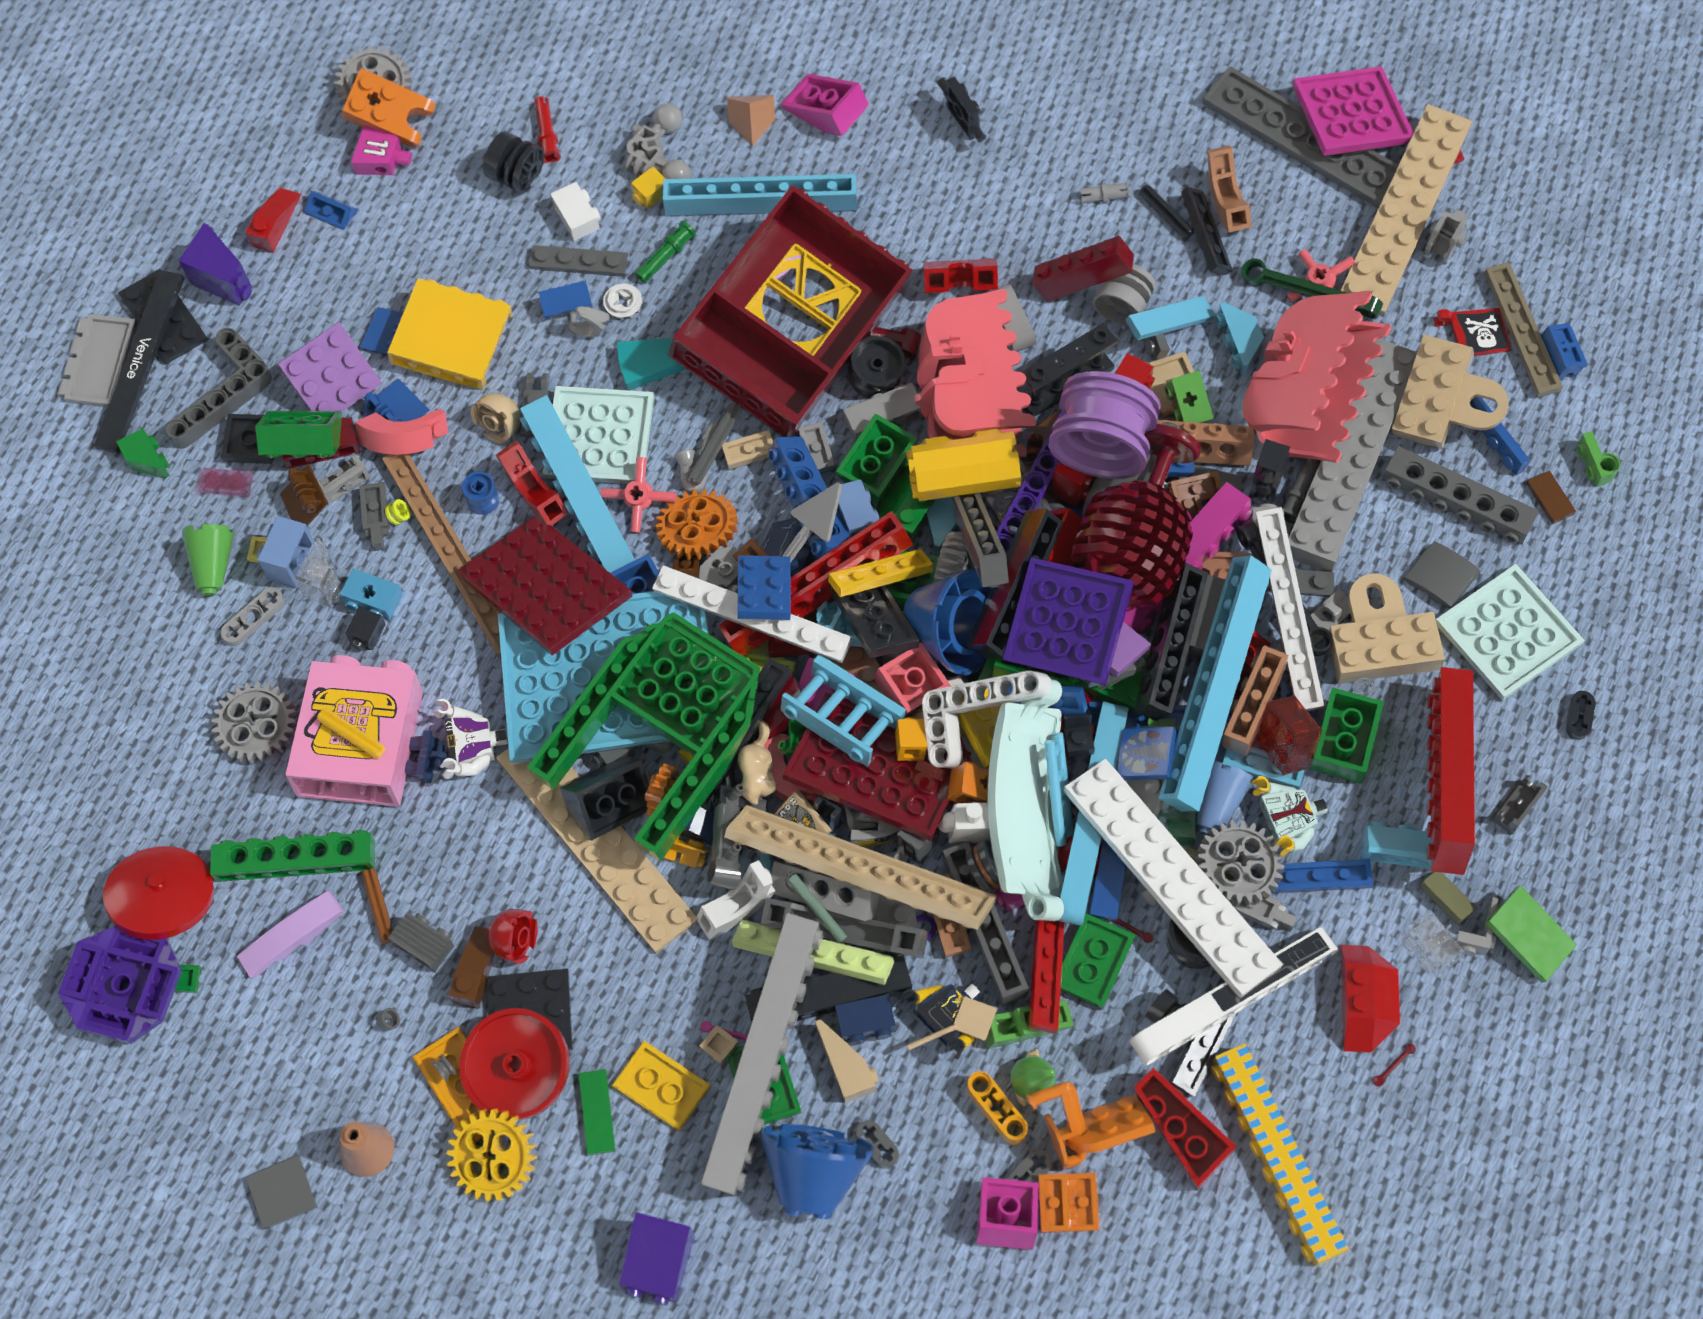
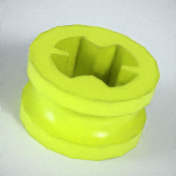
(397, 512)

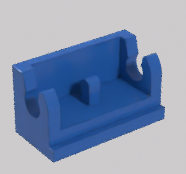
(564, 299)
(1564, 350)

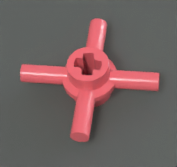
(1321, 271)
(632, 489)

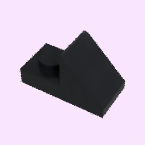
(1078, 734)

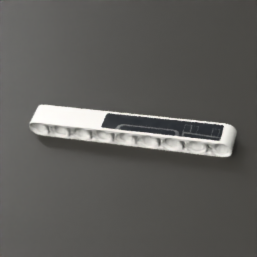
(1223, 1002)

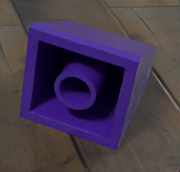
(214, 267)
(656, 1258)

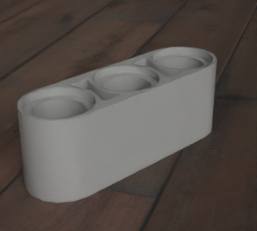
(1019, 322)

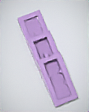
(290, 933)

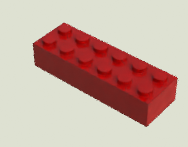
(1073, 485)

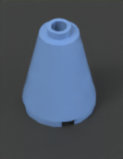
(1222, 796)

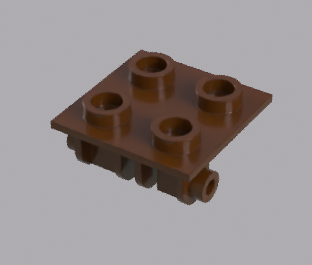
(303, 495)

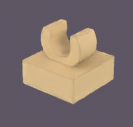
(719, 1044)

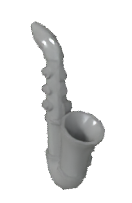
(687, 461)

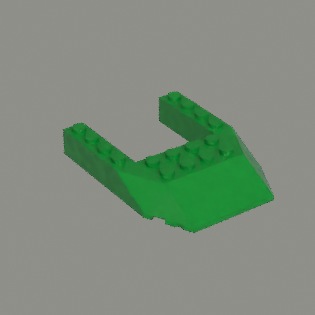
(682, 689)

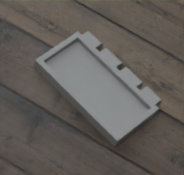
(98, 359)

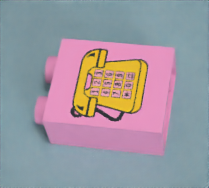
(376, 701)

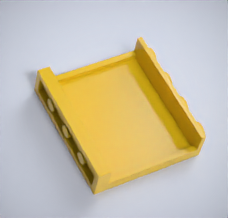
(449, 333)

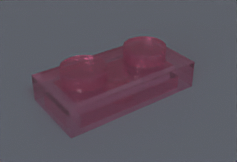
(226, 482)

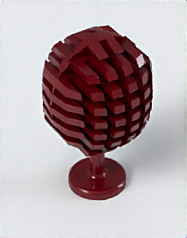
(1139, 526)

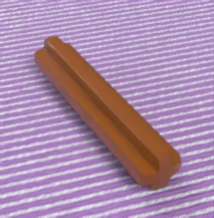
(377, 905)

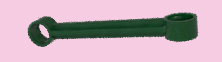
(1370, 310)

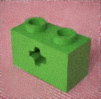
(1188, 386)

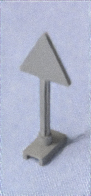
(817, 517)

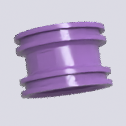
(1104, 425)

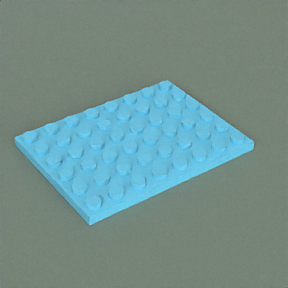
(545, 687)

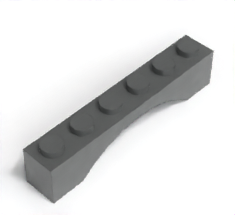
(868, 933)

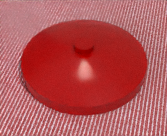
(158, 892)
(514, 1063)

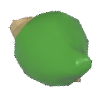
(1031, 1075)

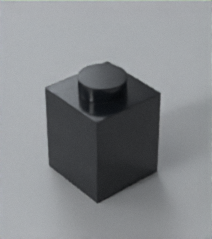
(365, 629)

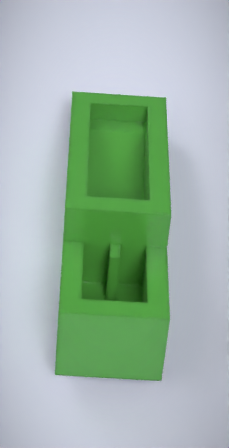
(1014, 1026)

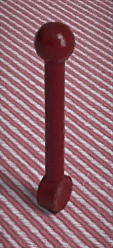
(1147, 937)
(1379, 1080)

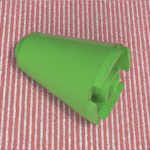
(208, 555)

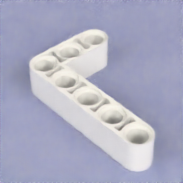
(974, 700)

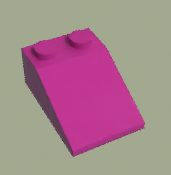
(826, 103)

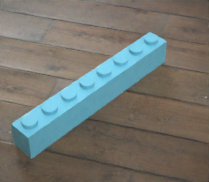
(754, 194)
(576, 484)

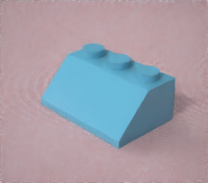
(1395, 845)

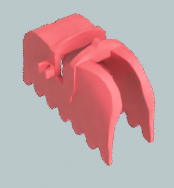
(969, 370)
(1314, 375)

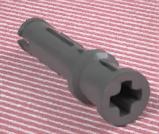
(1296, 496)

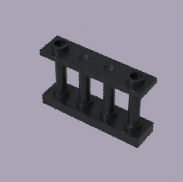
(1078, 356)

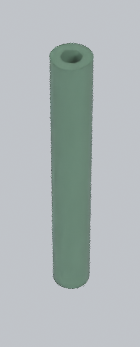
(817, 908)

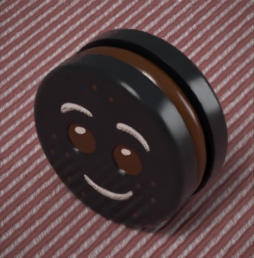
(982, 866)

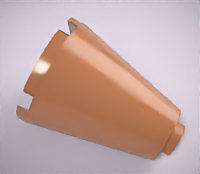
(365, 1148)

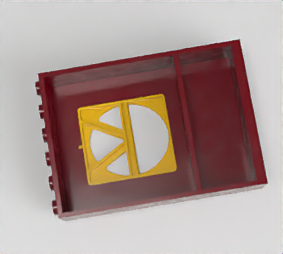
(755, 364)

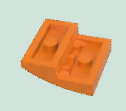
(1069, 1202)

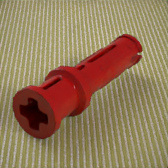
(547, 138)

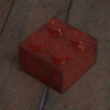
(1288, 735)

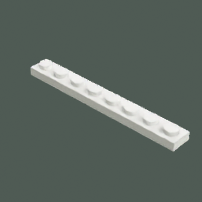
(725, 602)
(1289, 608)

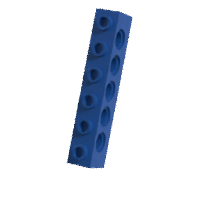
(802, 482)

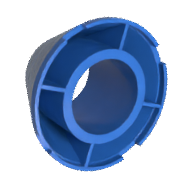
(945, 617)

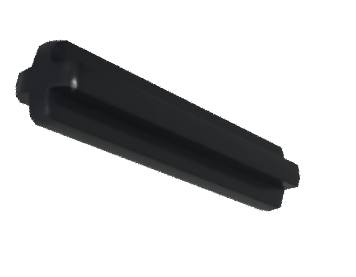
(1166, 211)

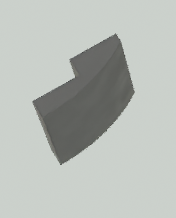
(1442, 574)

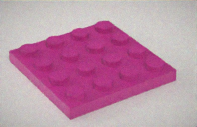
(1352, 110)

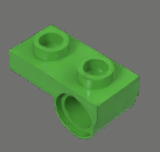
(1595, 460)

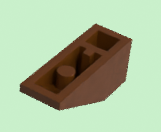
(472, 970)

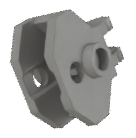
(1447, 234)
(724, 571)

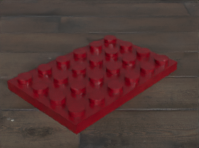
(544, 584)
(879, 790)

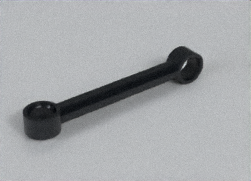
(1250, 539)

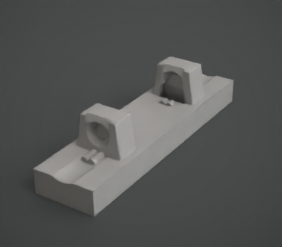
(1335, 606)

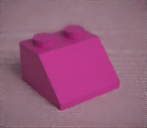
(1007, 1213)

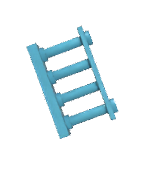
(845, 687)

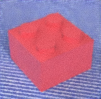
(910, 678)

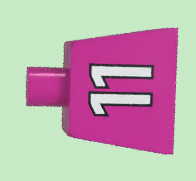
(378, 153)

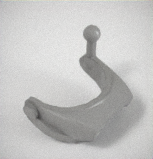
(592, 326)

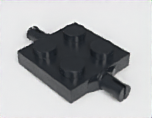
(962, 107)

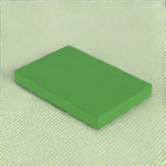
(1531, 933)

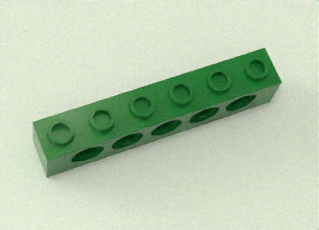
(359, 859)

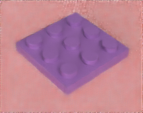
(329, 371)

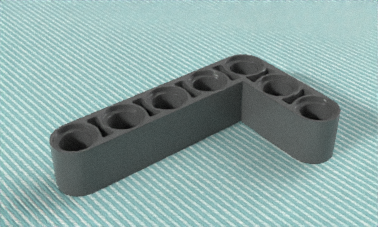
(225, 392)

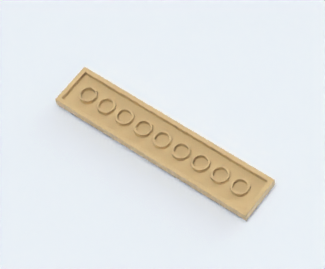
(1407, 204)
(613, 862)
(861, 867)

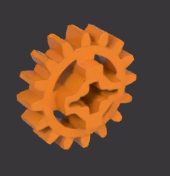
(660, 785)

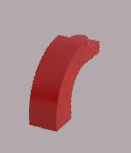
(530, 485)

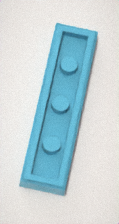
(1170, 317)

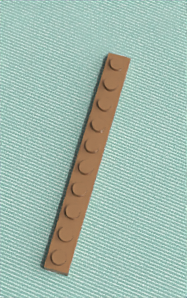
(443, 540)

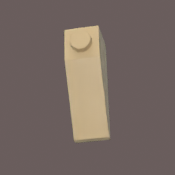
(849, 1067)

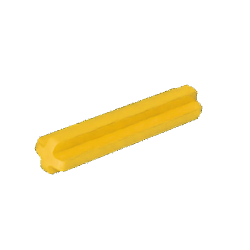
(351, 733)

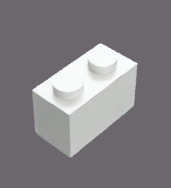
(575, 211)

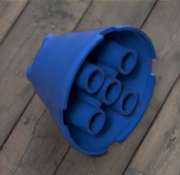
(813, 1168)

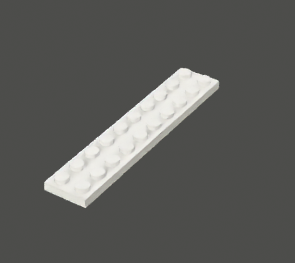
(1173, 878)

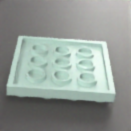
(606, 429)
(1509, 632)

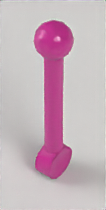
(706, 1027)

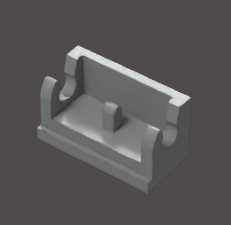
(344, 479)

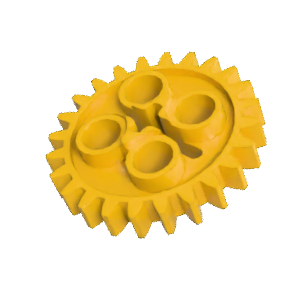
(467, 1152)

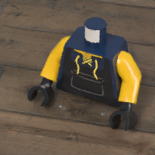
(938, 1009)

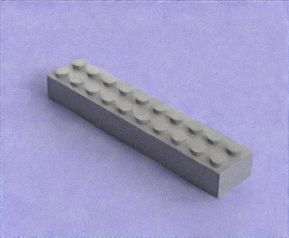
(1341, 485)
(761, 1055)

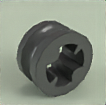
(444, 1067)

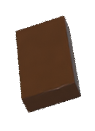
(1551, 497)

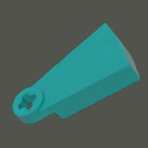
(646, 361)

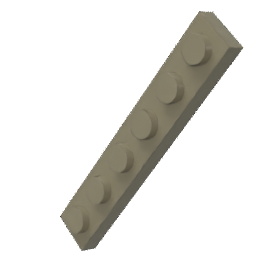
(1523, 330)

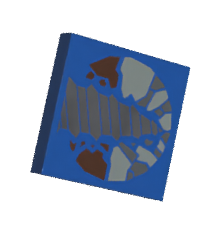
(1146, 753)

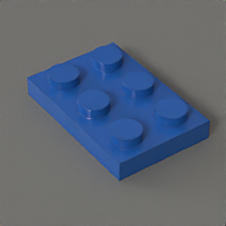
(764, 587)

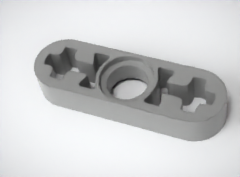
(233, 623)

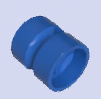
(480, 493)

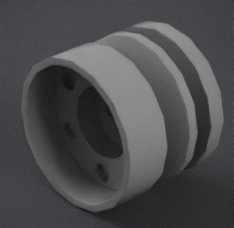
(1124, 295)

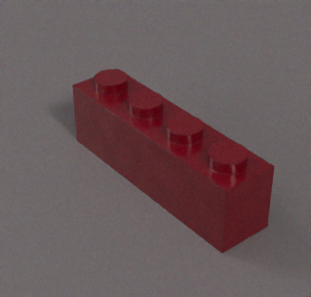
(1083, 268)

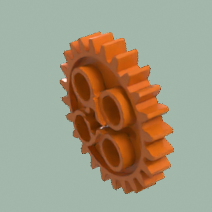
(696, 524)

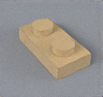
(747, 449)

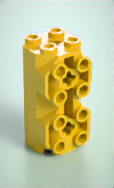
(963, 466)

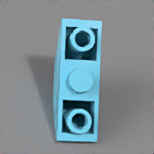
(1241, 336)
(941, 522)

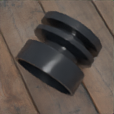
(513, 161)

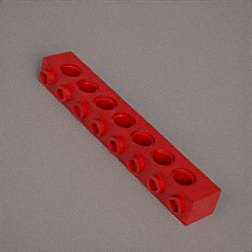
(811, 585)

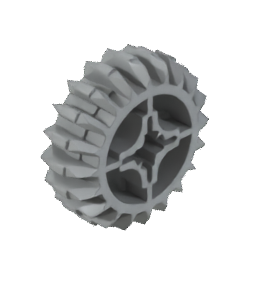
(952, 557)

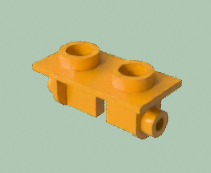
(691, 852)

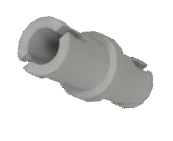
(1104, 192)

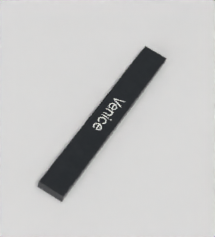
(139, 361)

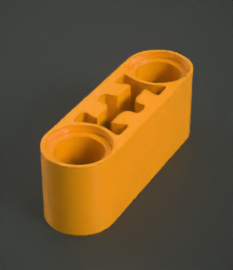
(995, 1117)

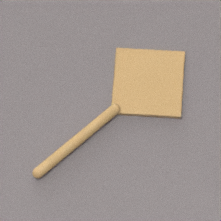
(972, 1019)

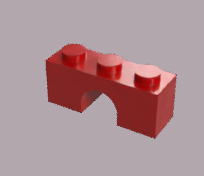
(974, 273)

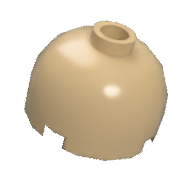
(494, 413)

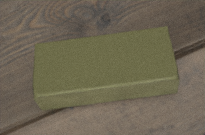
(1448, 897)

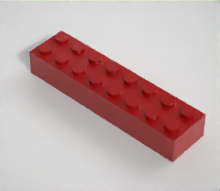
(1451, 771)

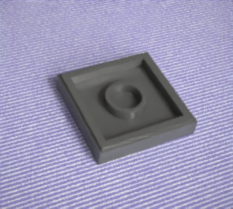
(281, 1192)

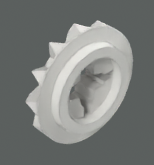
(626, 292)

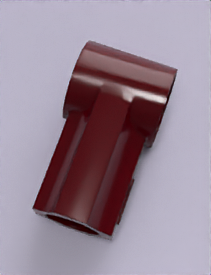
(906, 338)

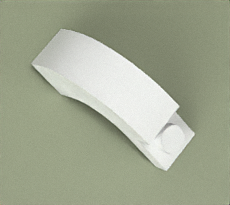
(737, 904)

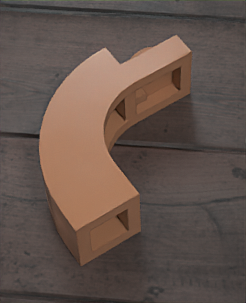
(1223, 186)

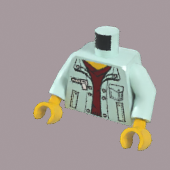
(1288, 814)

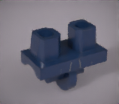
(430, 757)

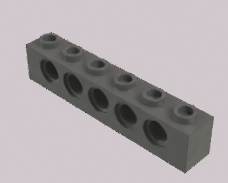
(1452, 484)

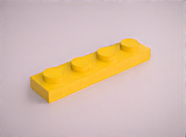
(880, 572)

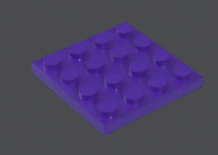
(1068, 621)

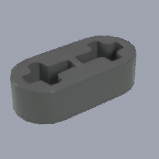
(883, 1140)
(1025, 1166)

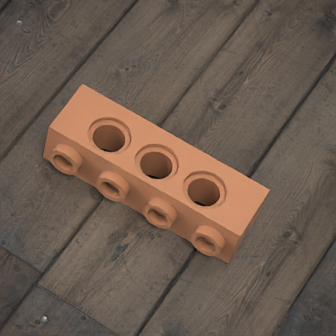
(1220, 442)

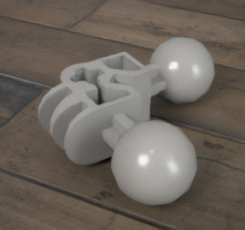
(646, 145)

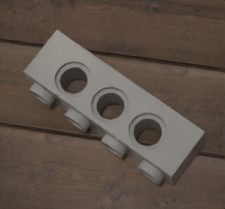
(861, 907)

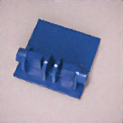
(381, 331)
(395, 403)

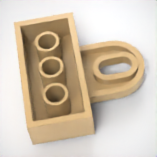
(1442, 392)
(1383, 639)

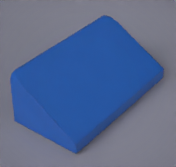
(329, 210)

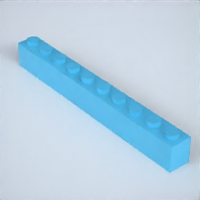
(1215, 683)

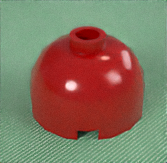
(512, 935)

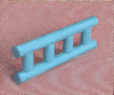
(1057, 781)

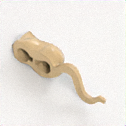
(757, 767)

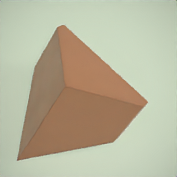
(751, 115)

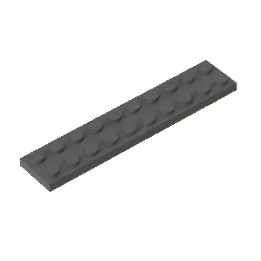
(1288, 129)

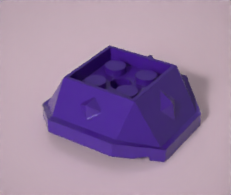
(100, 969)

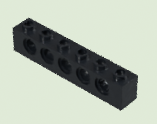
(1171, 645)

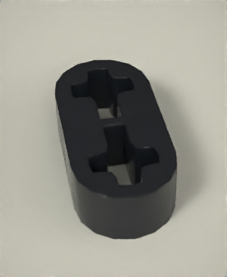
(1586, 716)

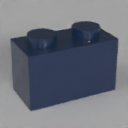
(866, 1019)

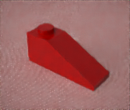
(271, 220)

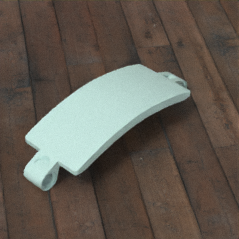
(1022, 804)

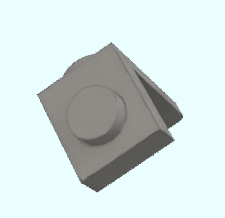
(1475, 943)

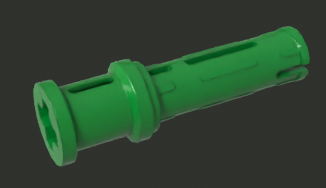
(672, 244)

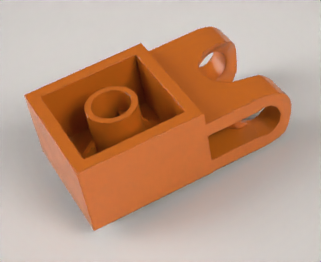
(392, 110)

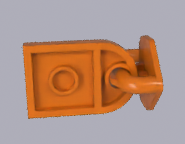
(1094, 1129)

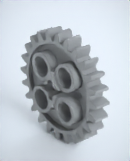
(387, 67)
(251, 701)
(1234, 840)

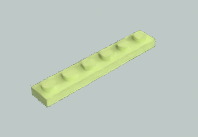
(829, 957)

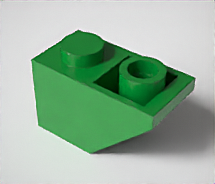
(142, 455)

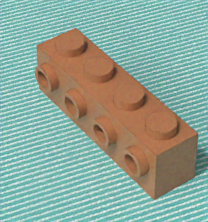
(1250, 708)

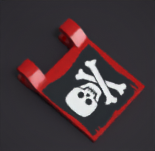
(1477, 329)

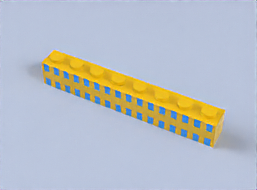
(1280, 1155)

